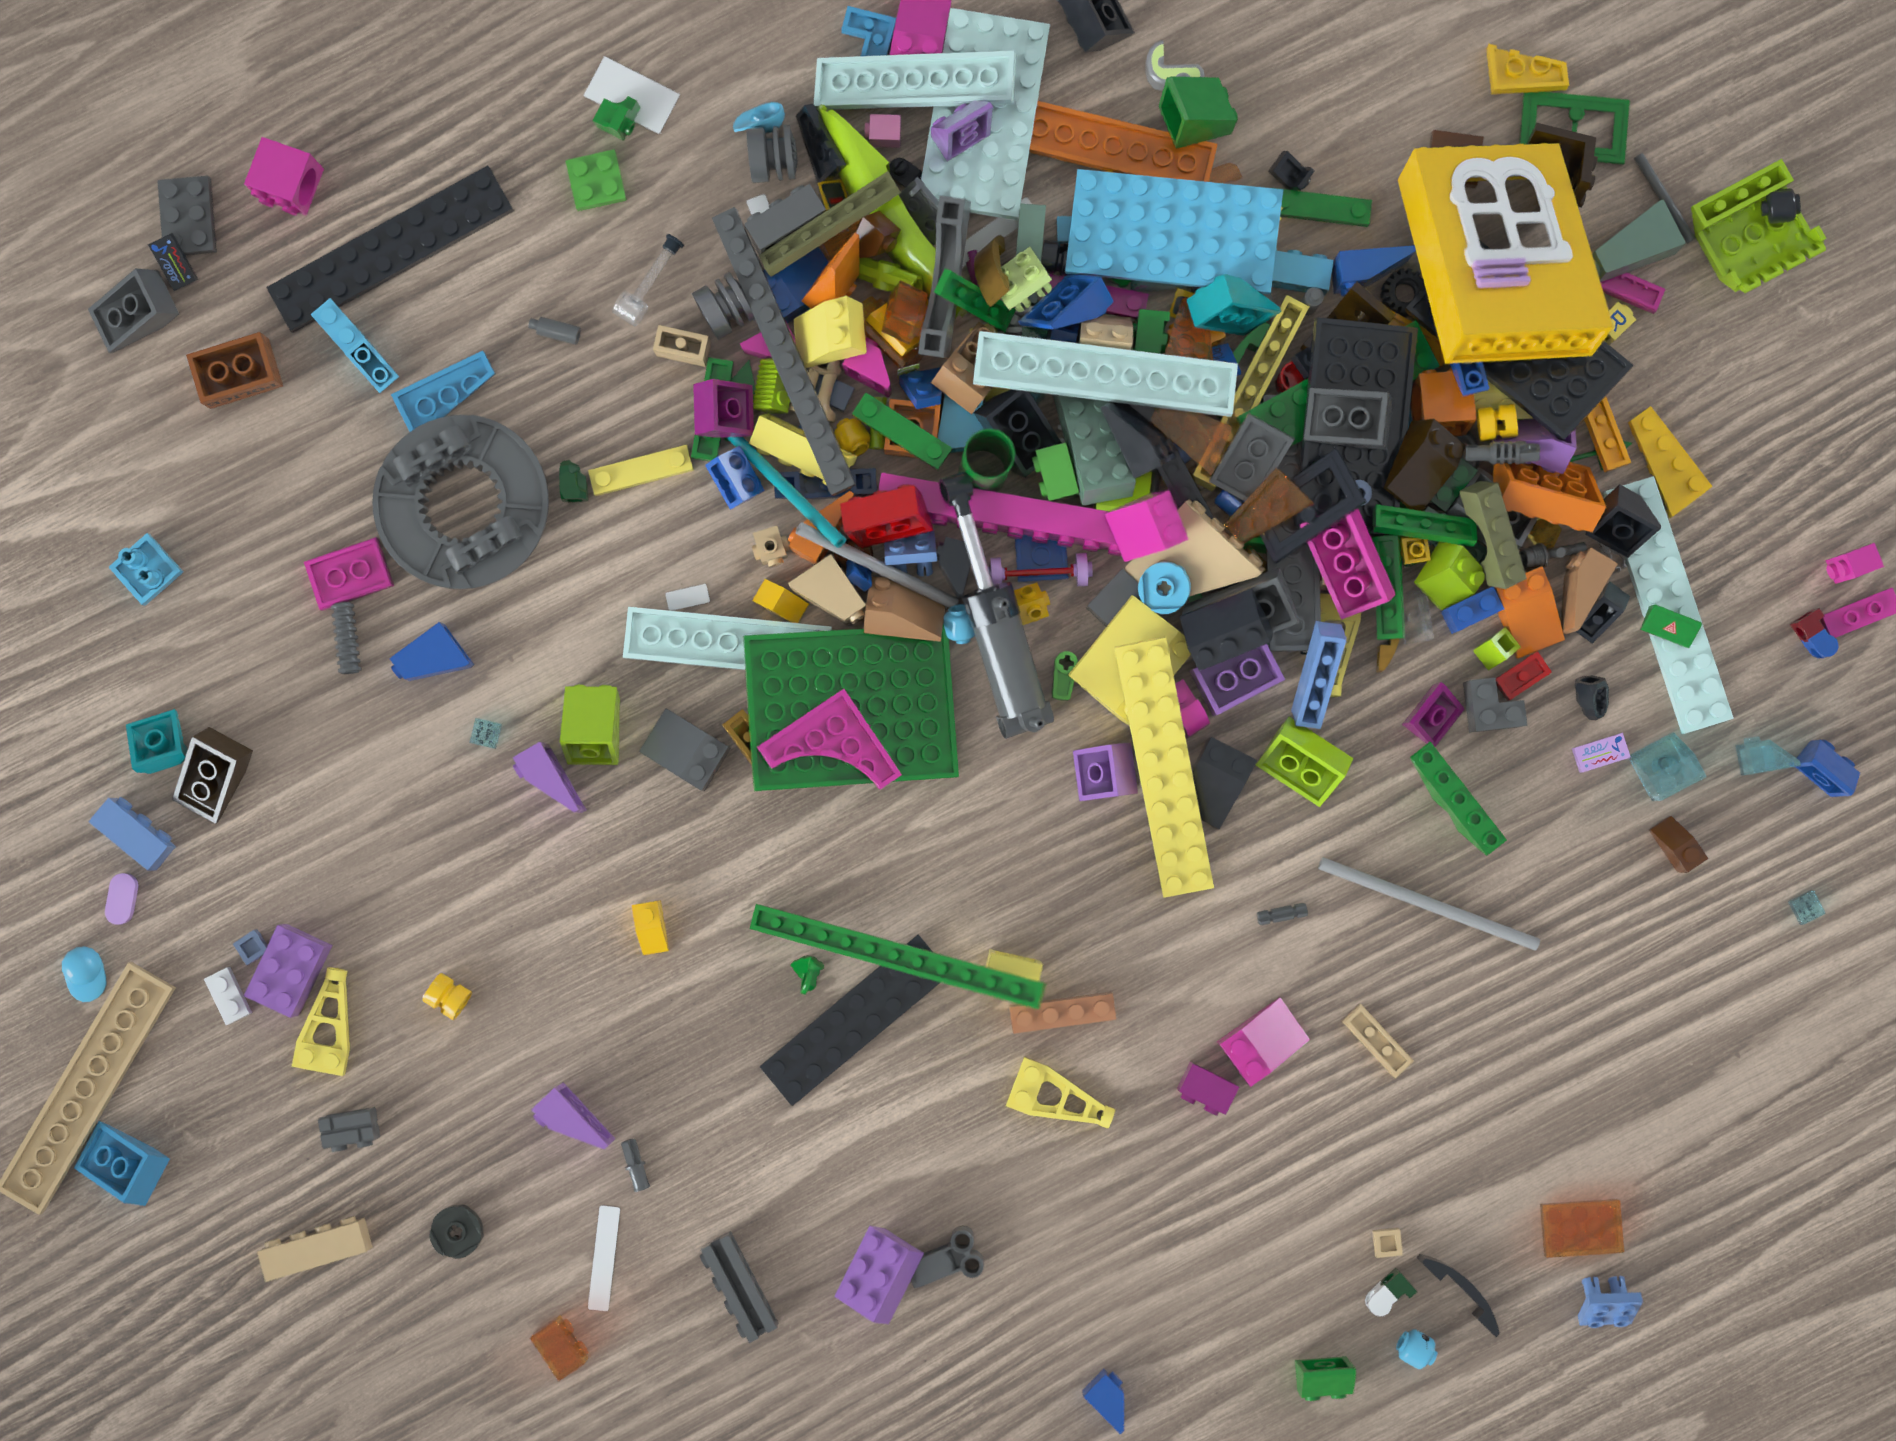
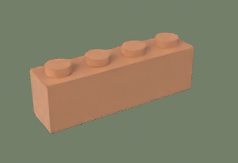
(1063, 1012)

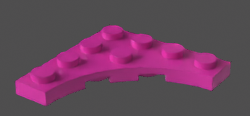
(837, 732)

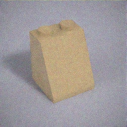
(830, 591)

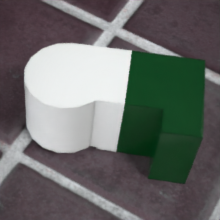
(1387, 1292)

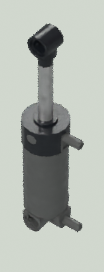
(998, 628)

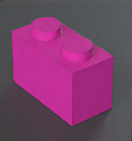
(1854, 563)

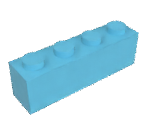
(1301, 272)

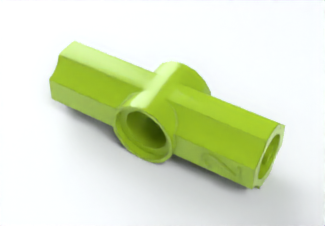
(886, 274)

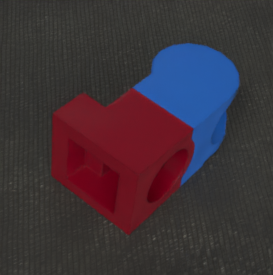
(1814, 635)

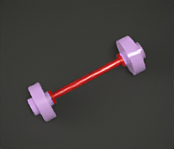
(1080, 570)

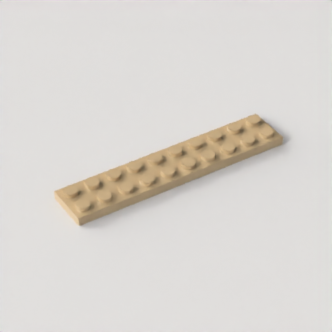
(85, 1088)

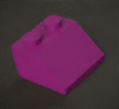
(723, 409)

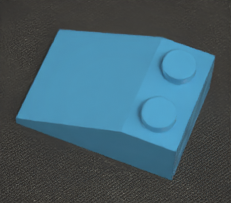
(121, 1164)

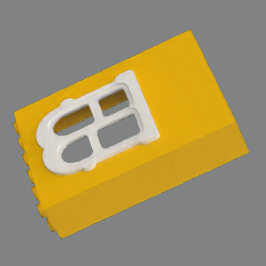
(1564, 302)

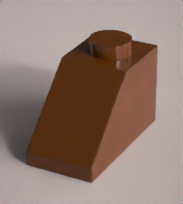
(876, 235)
(1678, 845)

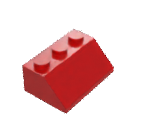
(885, 516)

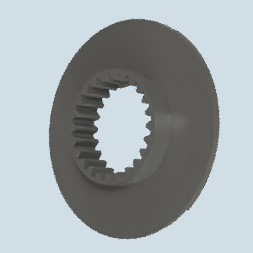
(486, 554)

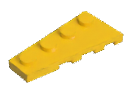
(1673, 469)

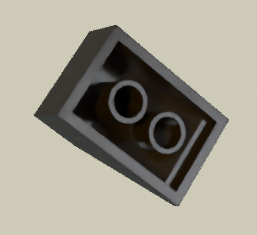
(1423, 463)
(211, 773)

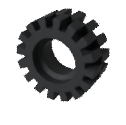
(1396, 279)

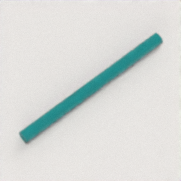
(789, 492)

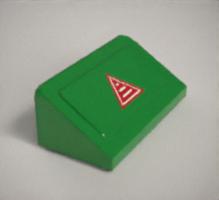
(1670, 626)

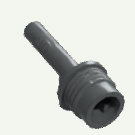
(1538, 555)

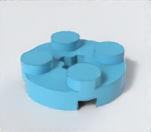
(1175, 597)

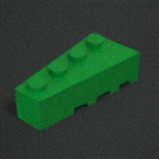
(1150, 331)

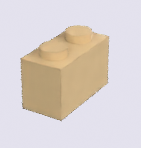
(682, 346)

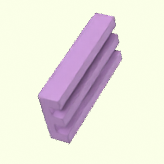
(1500, 268)

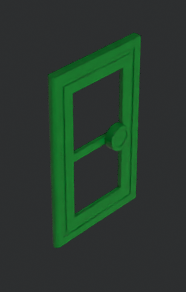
(1577, 105)

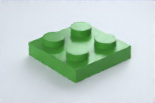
(596, 180)

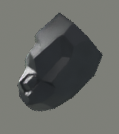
(1592, 696)

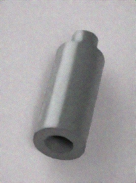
(1313, 299)
(556, 330)

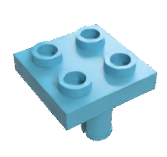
(145, 569)

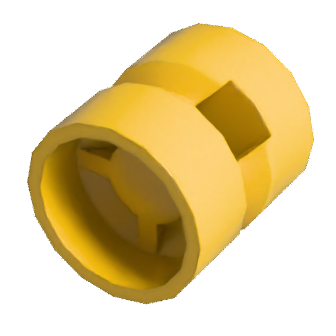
(1487, 422)
(447, 996)

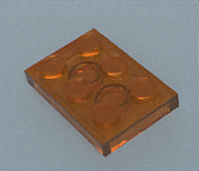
(1582, 1228)

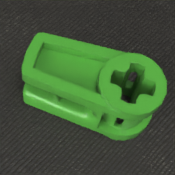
(1062, 683)

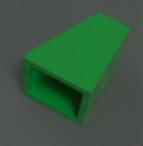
(1196, 110)

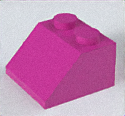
(869, 369)

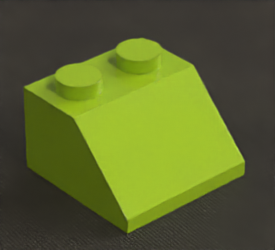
(1450, 575)

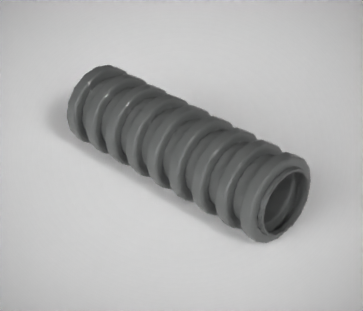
(346, 638)

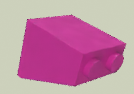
(1146, 525)

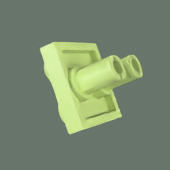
(1025, 277)

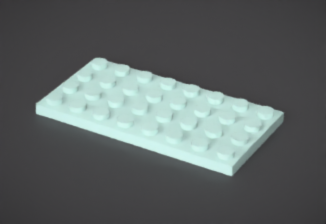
(995, 168)

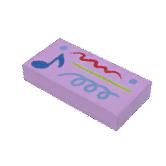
(1601, 752)

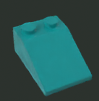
(1230, 306)

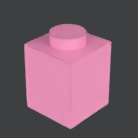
(884, 130)

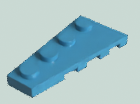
(442, 391)

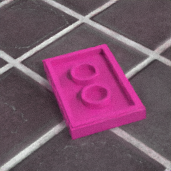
(348, 573)

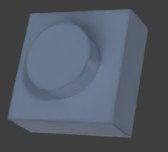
(251, 947)

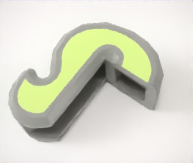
(1158, 72)

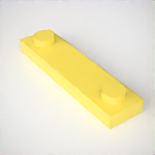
(640, 470)

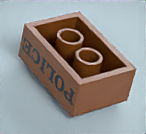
(234, 370)

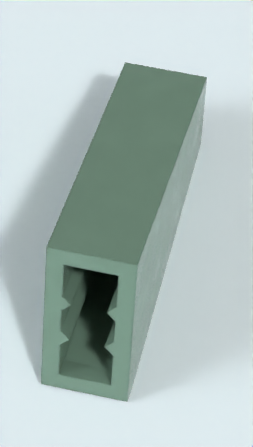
(1031, 234)
(1640, 243)

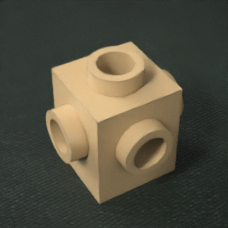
(766, 538)

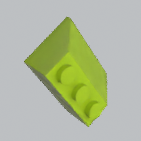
(1304, 762)

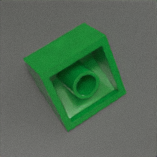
(1325, 1377)

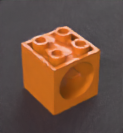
(1439, 398)

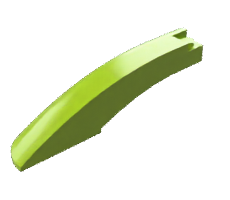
(863, 166)

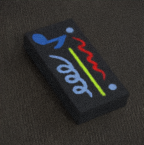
(173, 261)

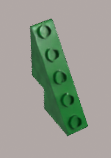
(1457, 800)

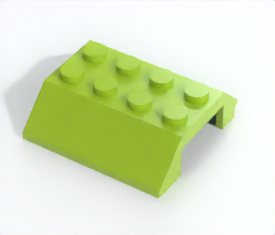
(1743, 242)

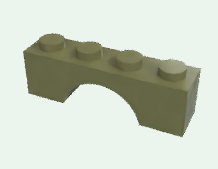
(1486, 507)

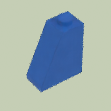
(430, 655)

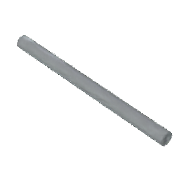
(878, 566)

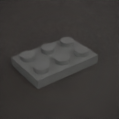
(188, 213)
(1250, 457)

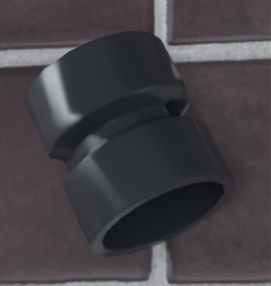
(1054, 257)

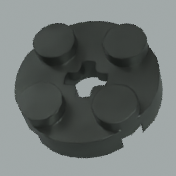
(453, 1246)

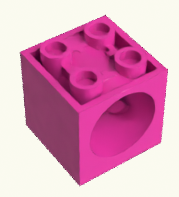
(283, 177)

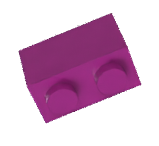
(1207, 1088)

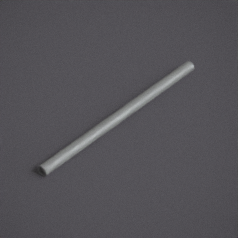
(1429, 903)

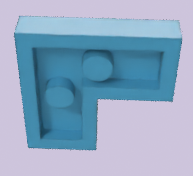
(871, 26)

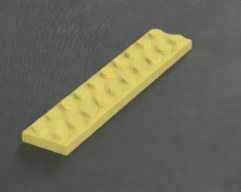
(1164, 766)

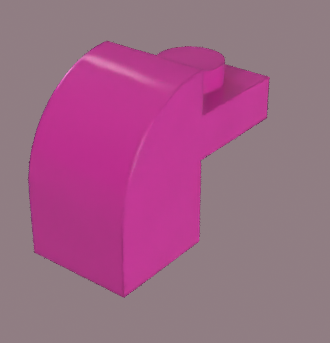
(1192, 713)

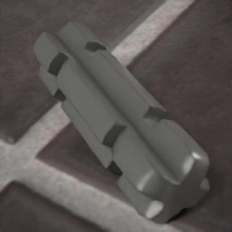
(1282, 914)

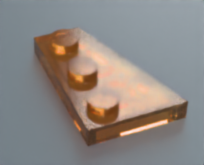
(1267, 507)

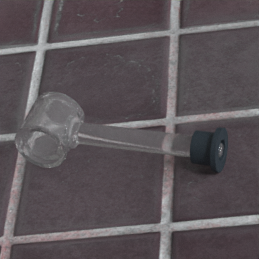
(630, 306)

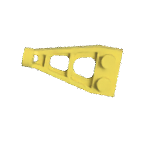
(1352, 623)
(319, 1056)
(1027, 1086)

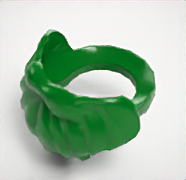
(808, 970)

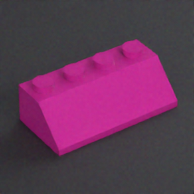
(1351, 566)

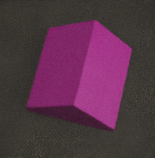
(1434, 714)

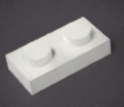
(228, 995)

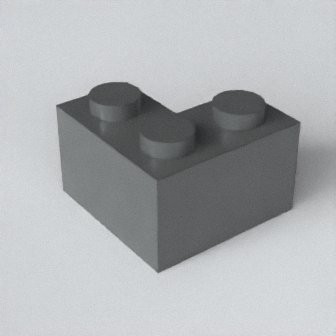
(1486, 712)

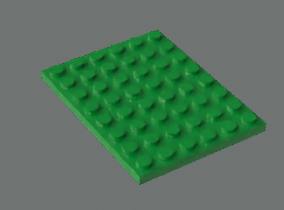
(892, 680)

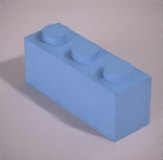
(133, 833)

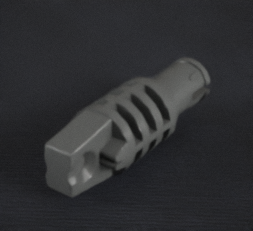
(1504, 452)

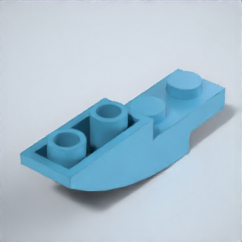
(355, 345)

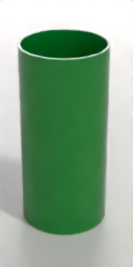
(993, 442)

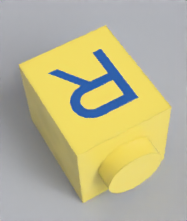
(1621, 319)

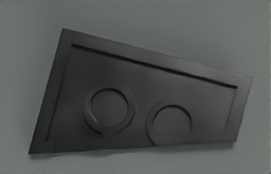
(819, 144)

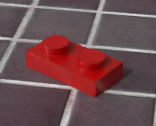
(1522, 676)

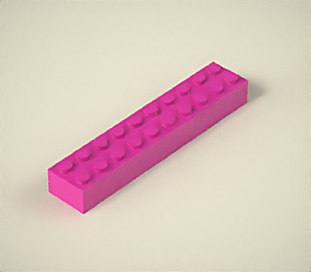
(1018, 516)

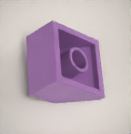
(1105, 771)

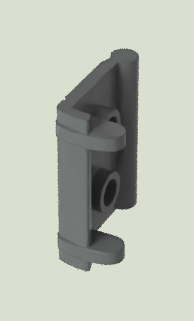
(922, 208)

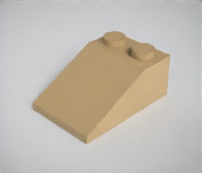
(1107, 332)

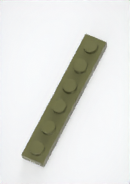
(829, 224)

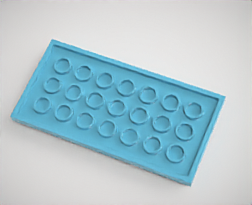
(1172, 230)

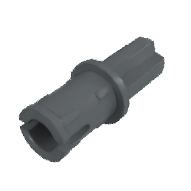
(635, 1165)

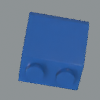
(1828, 769)

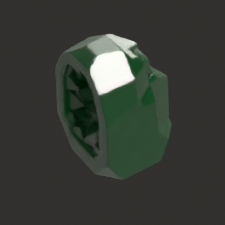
(572, 483)

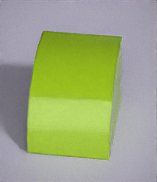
(1496, 648)

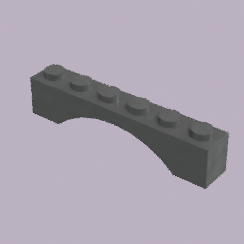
(950, 247)

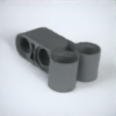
(948, 1260)

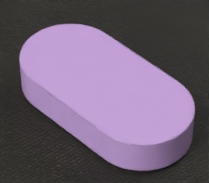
(121, 898)

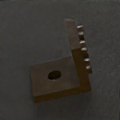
(1577, 152)
(1351, 308)

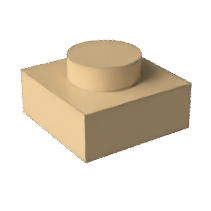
(1387, 1242)

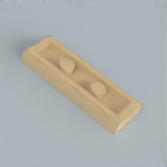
(1377, 1040)

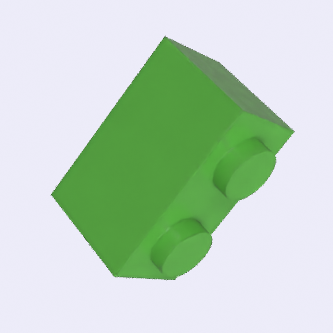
(1056, 472)

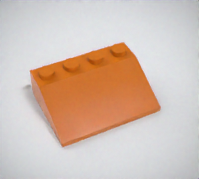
(1556, 497)

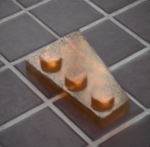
(1186, 338)
(1194, 433)

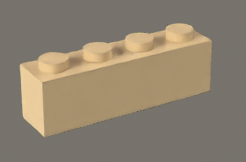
(314, 1249)

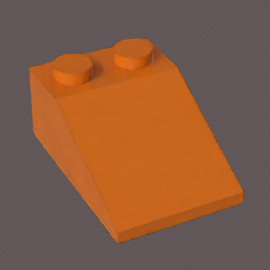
(837, 276)
(809, 550)
(1531, 613)

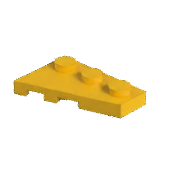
(1521, 73)

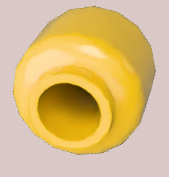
(852, 436)

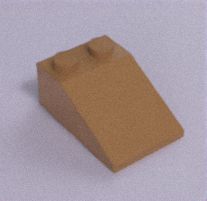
(1582, 586)
(901, 612)

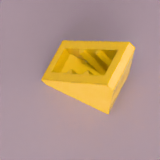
(780, 601)

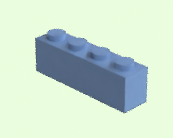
(1318, 674)

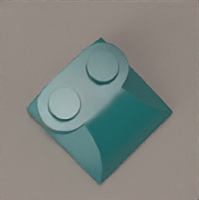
(156, 743)

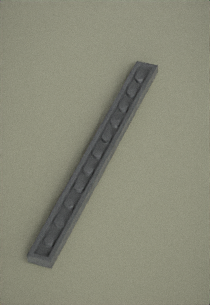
(784, 351)

